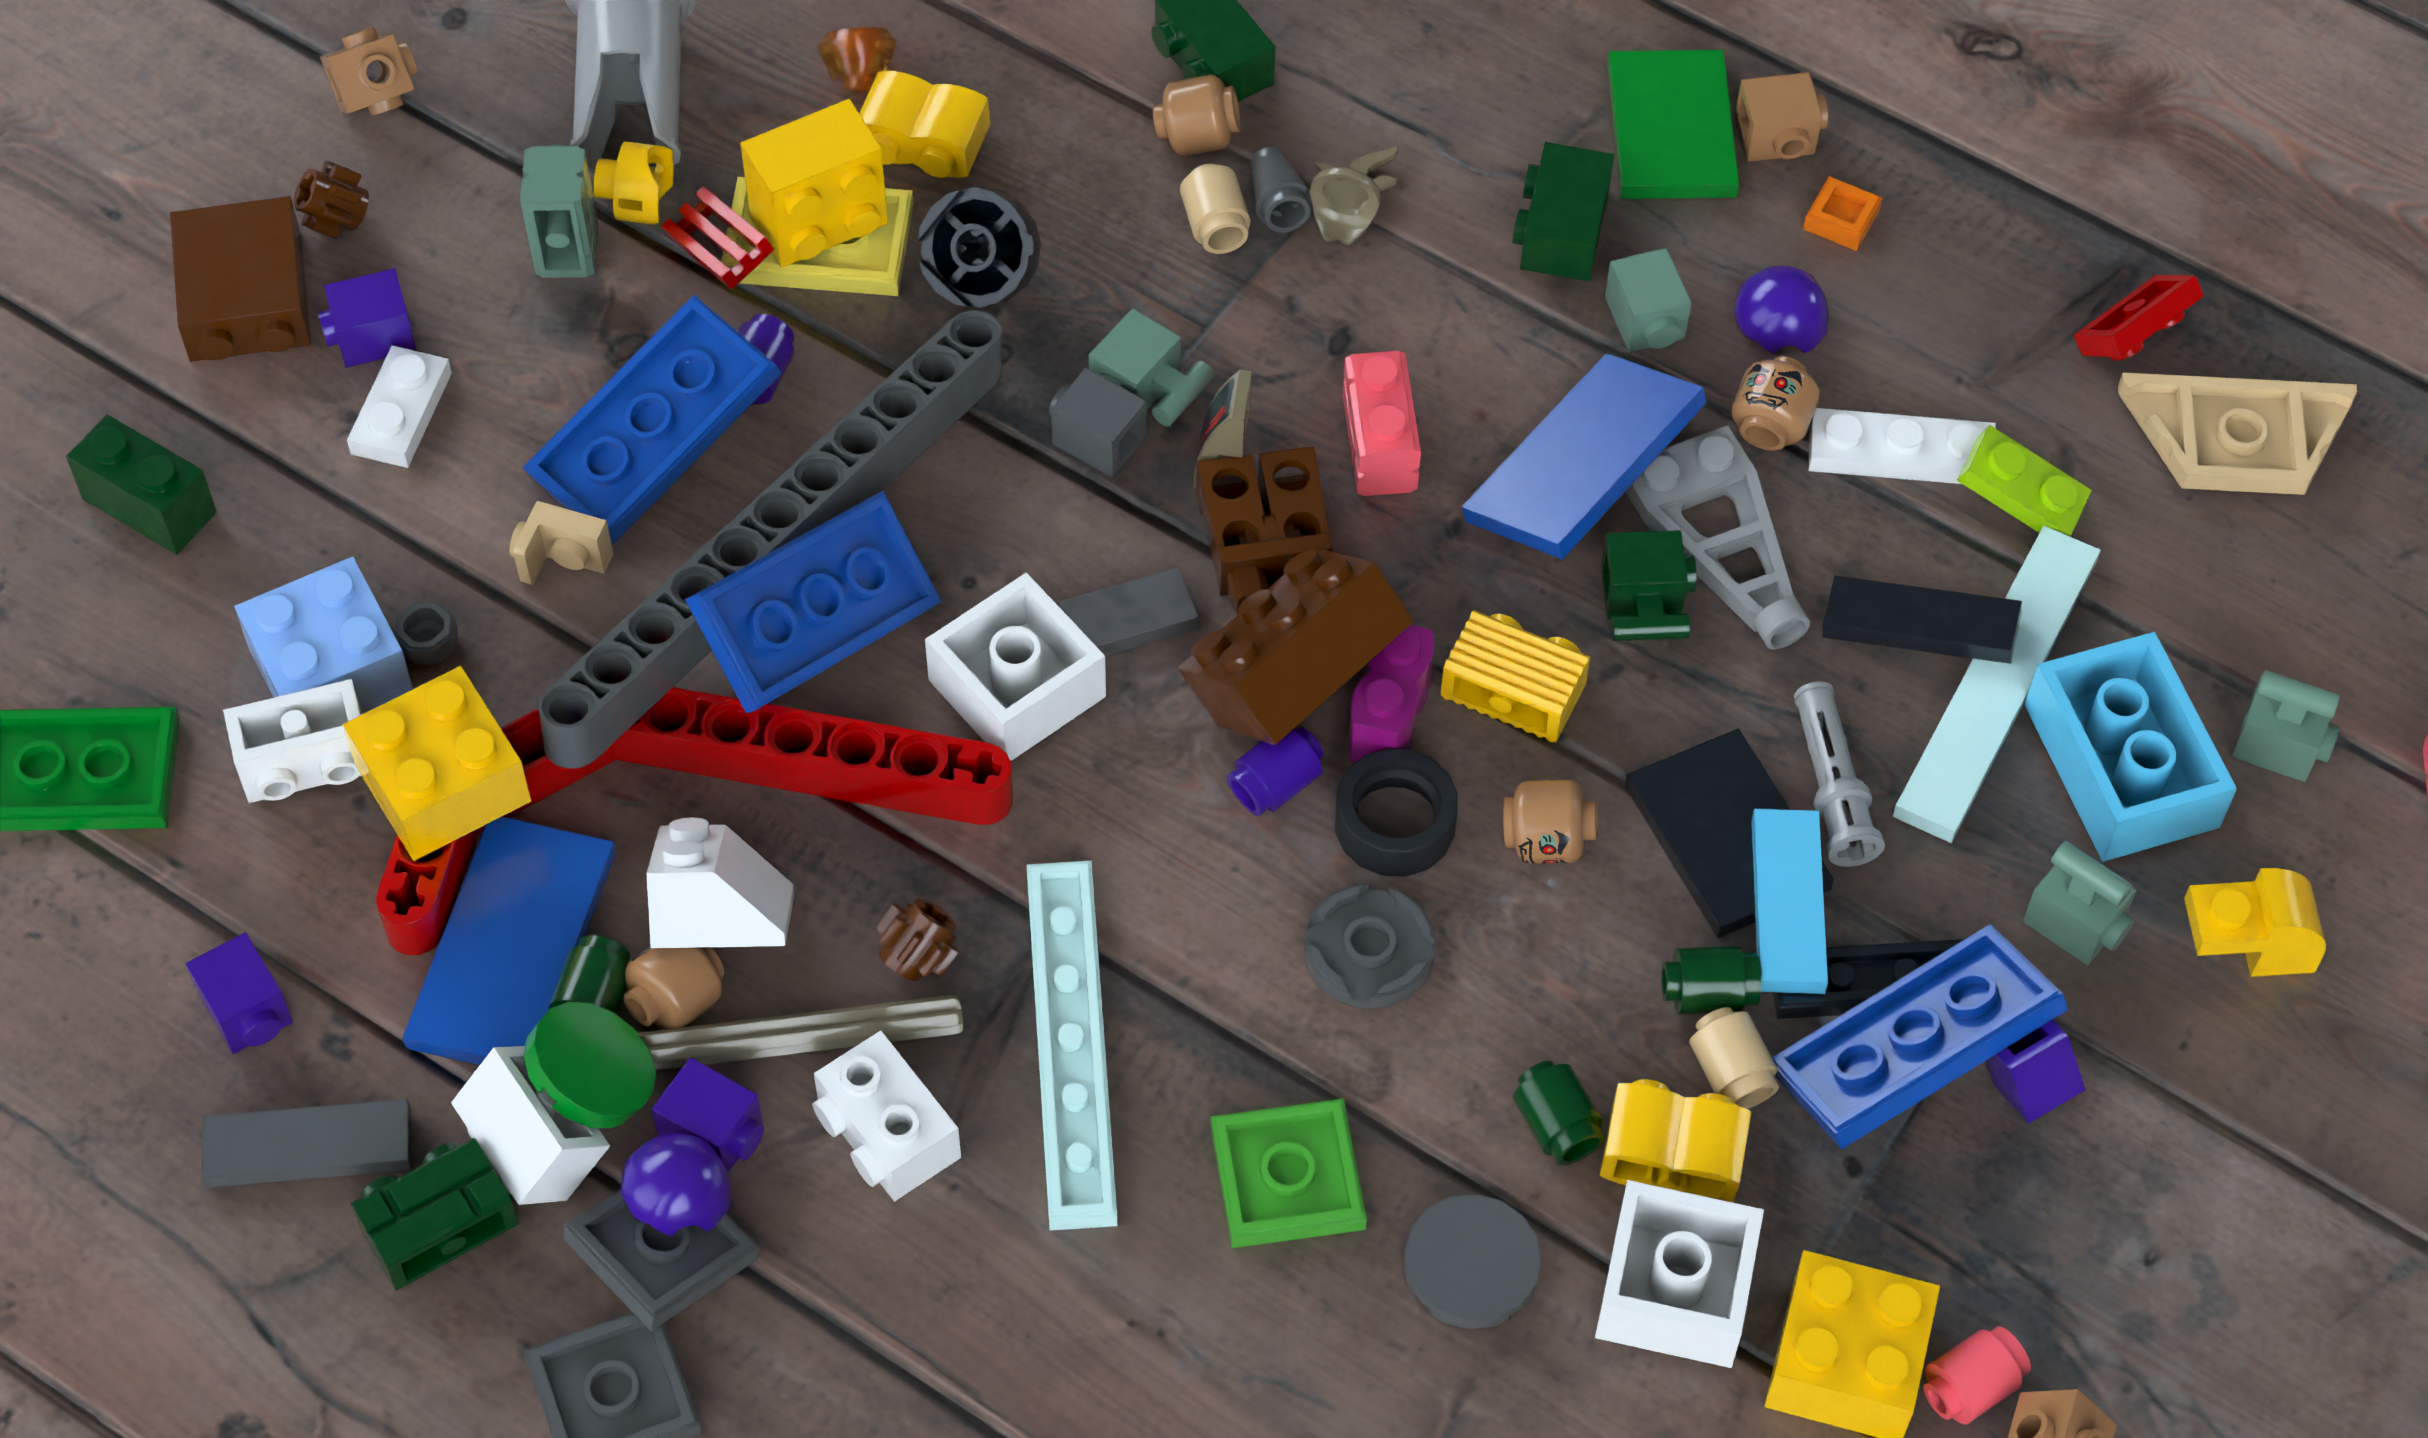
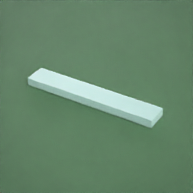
(1995, 691)
(1071, 1046)

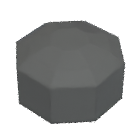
(426, 633)

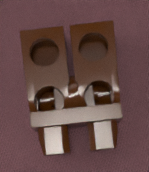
(1254, 546)

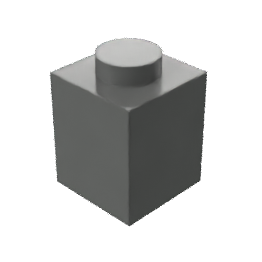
(1098, 422)

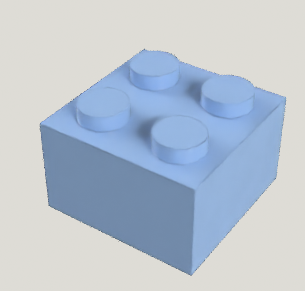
(324, 634)

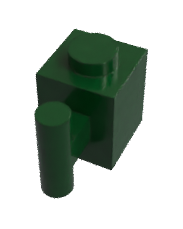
(1647, 585)

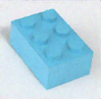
(2129, 746)

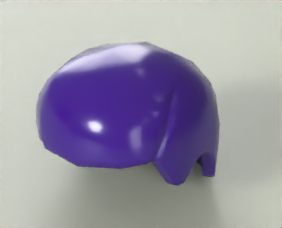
(1782, 309)
(676, 1183)

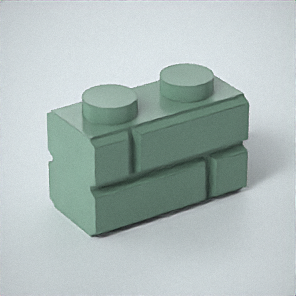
(559, 211)

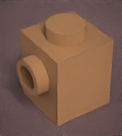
(1779, 116)

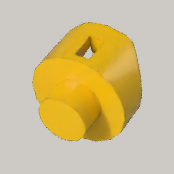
(633, 183)

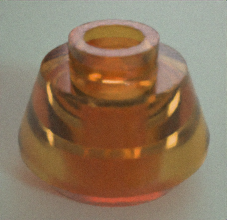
(857, 55)

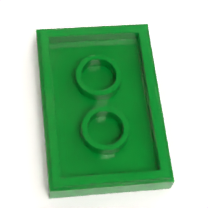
(1672, 124)
(87, 768)

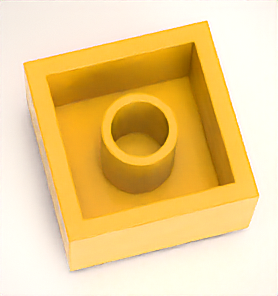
(815, 182)
(437, 763)
(1852, 1346)

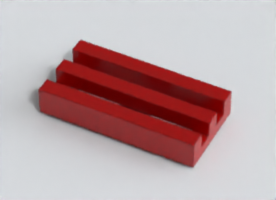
(697, 218)

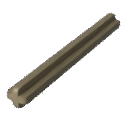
(804, 1032)

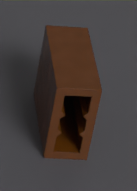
(239, 279)

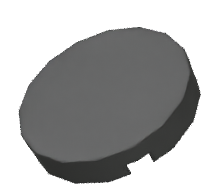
(1369, 946)
(1472, 1261)

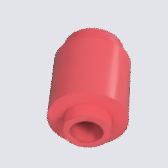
(1976, 1375)

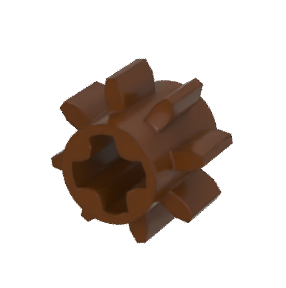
(331, 199)
(917, 939)

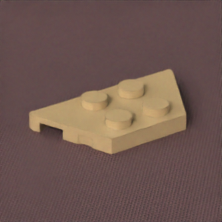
(2238, 429)

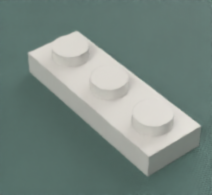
(1890, 445)

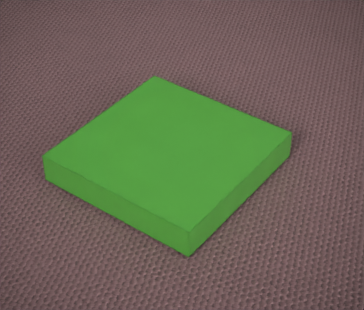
(1288, 1173)

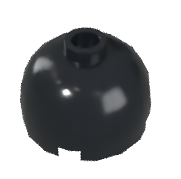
(978, 247)

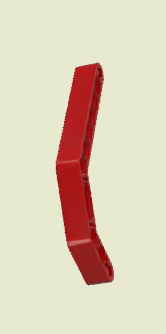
(976, 795)

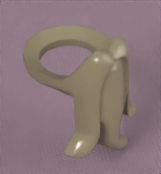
(1349, 205)

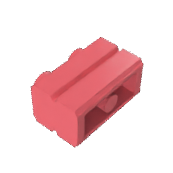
(1381, 423)

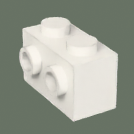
(293, 741)
(885, 1116)
(524, 1138)

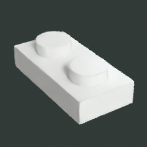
(399, 406)

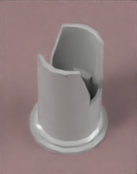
(627, 57)

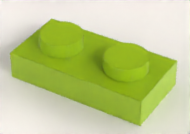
(2023, 483)

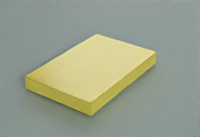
(855, 266)

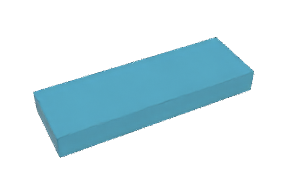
(1789, 901)

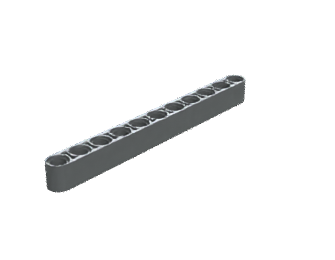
(848, 465)

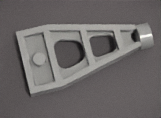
(1704, 471)

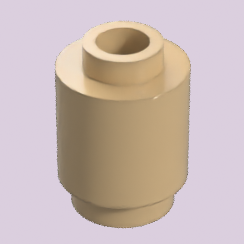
(1215, 208)
(1734, 1057)

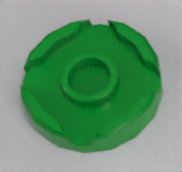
(590, 1064)

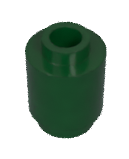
(593, 974)
(1711, 979)
(1559, 1112)

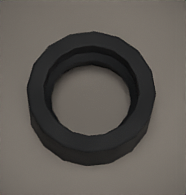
(1402, 770)

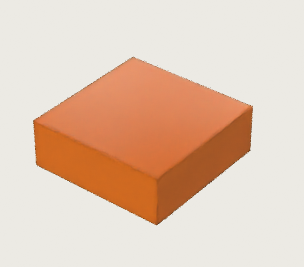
(1842, 213)

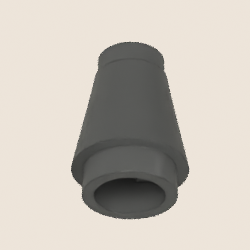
(1279, 191)

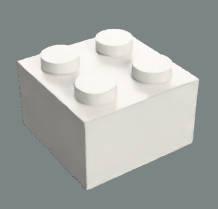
(1016, 667)
(1680, 1274)

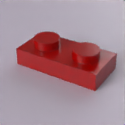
(2140, 314)

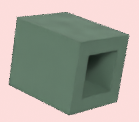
(1647, 300)

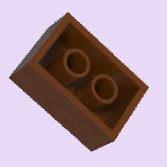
(1294, 644)

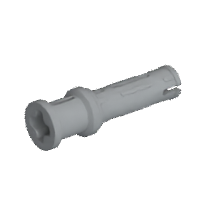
(1821, 714)

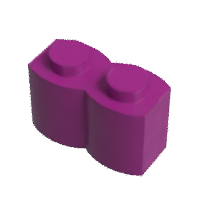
(1391, 694)

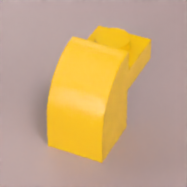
(2264, 918)

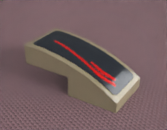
(1226, 421)

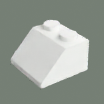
(713, 890)

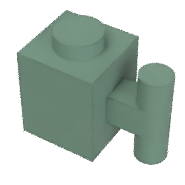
(1148, 363)
(2287, 726)
(2081, 905)

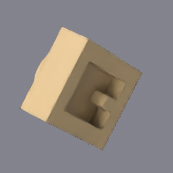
(562, 535)

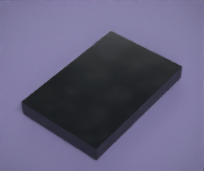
(1702, 818)

